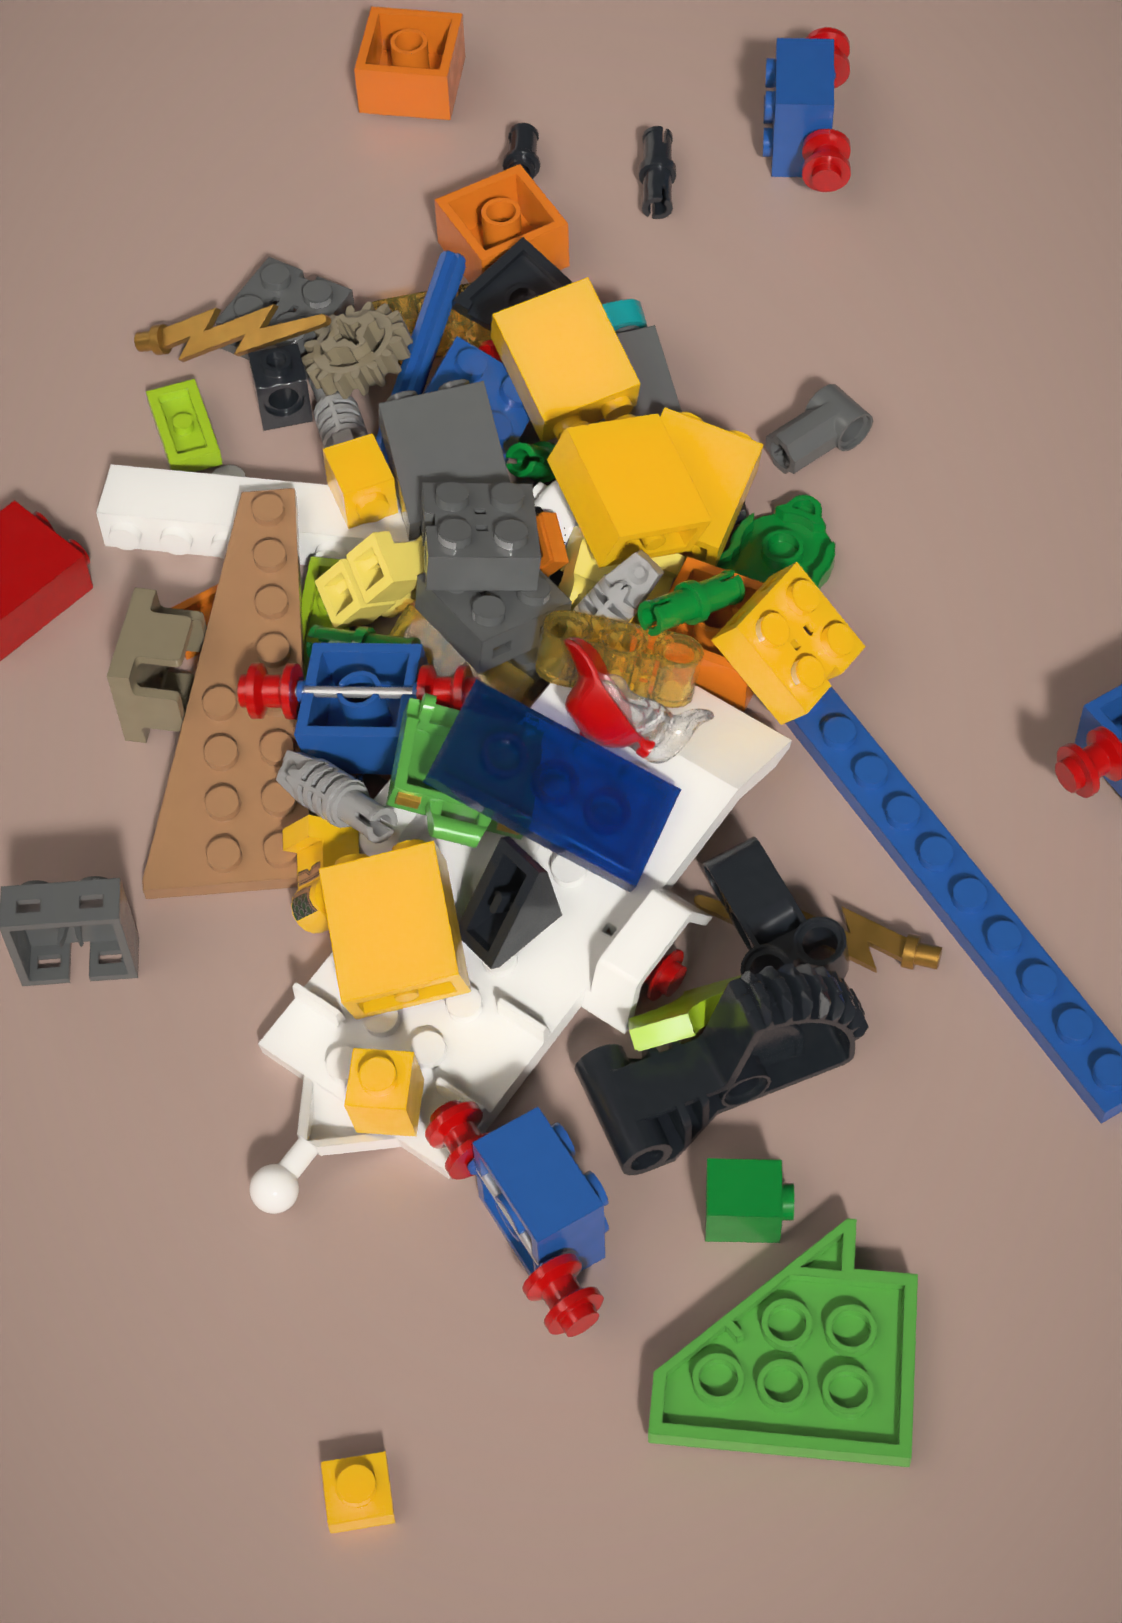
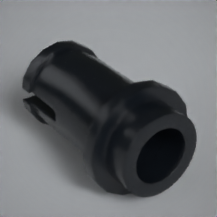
(523, 149)

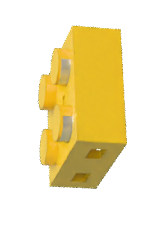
(768, 630)

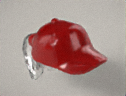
(619, 718)

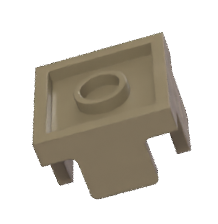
(139, 675)

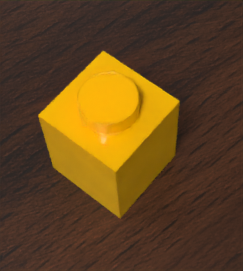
(360, 481)
(384, 1092)

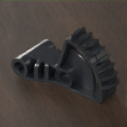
(759, 1040)

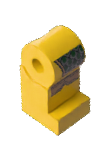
(317, 846)

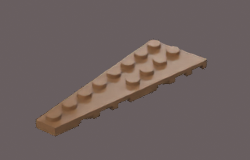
(222, 794)

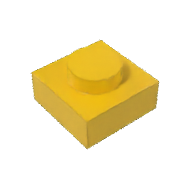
(357, 1492)

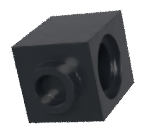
(280, 387)

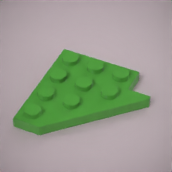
(801, 1366)

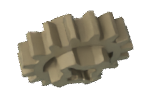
(357, 350)

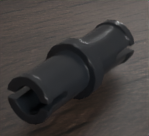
(657, 172)

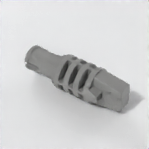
(337, 418)
(623, 589)
(334, 795)

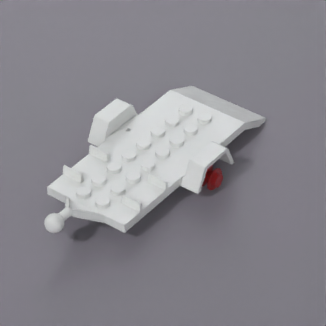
(494, 1036)

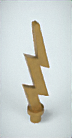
(203, 338)
(861, 935)

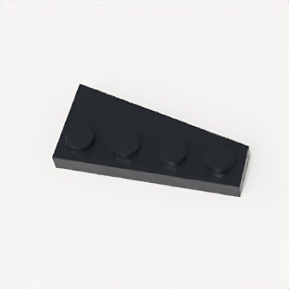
(511, 280)

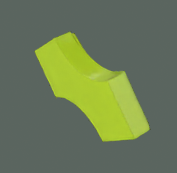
(678, 1018)

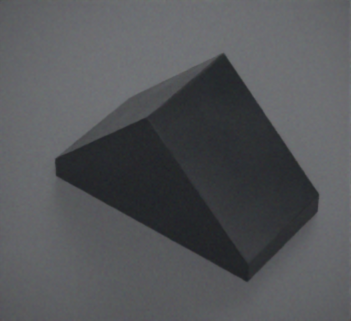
(508, 905)

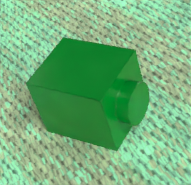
(746, 1200)

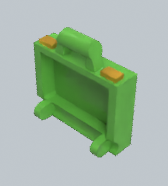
(419, 740)

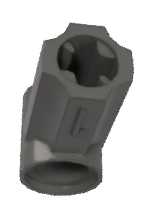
(828, 422)

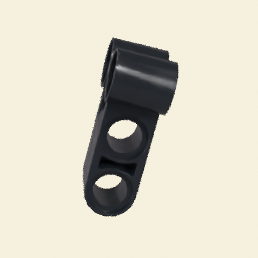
(769, 915)

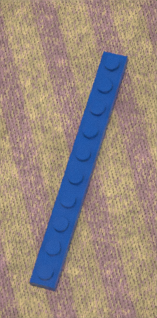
(966, 903)

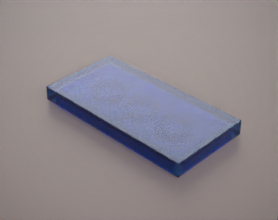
(552, 786)

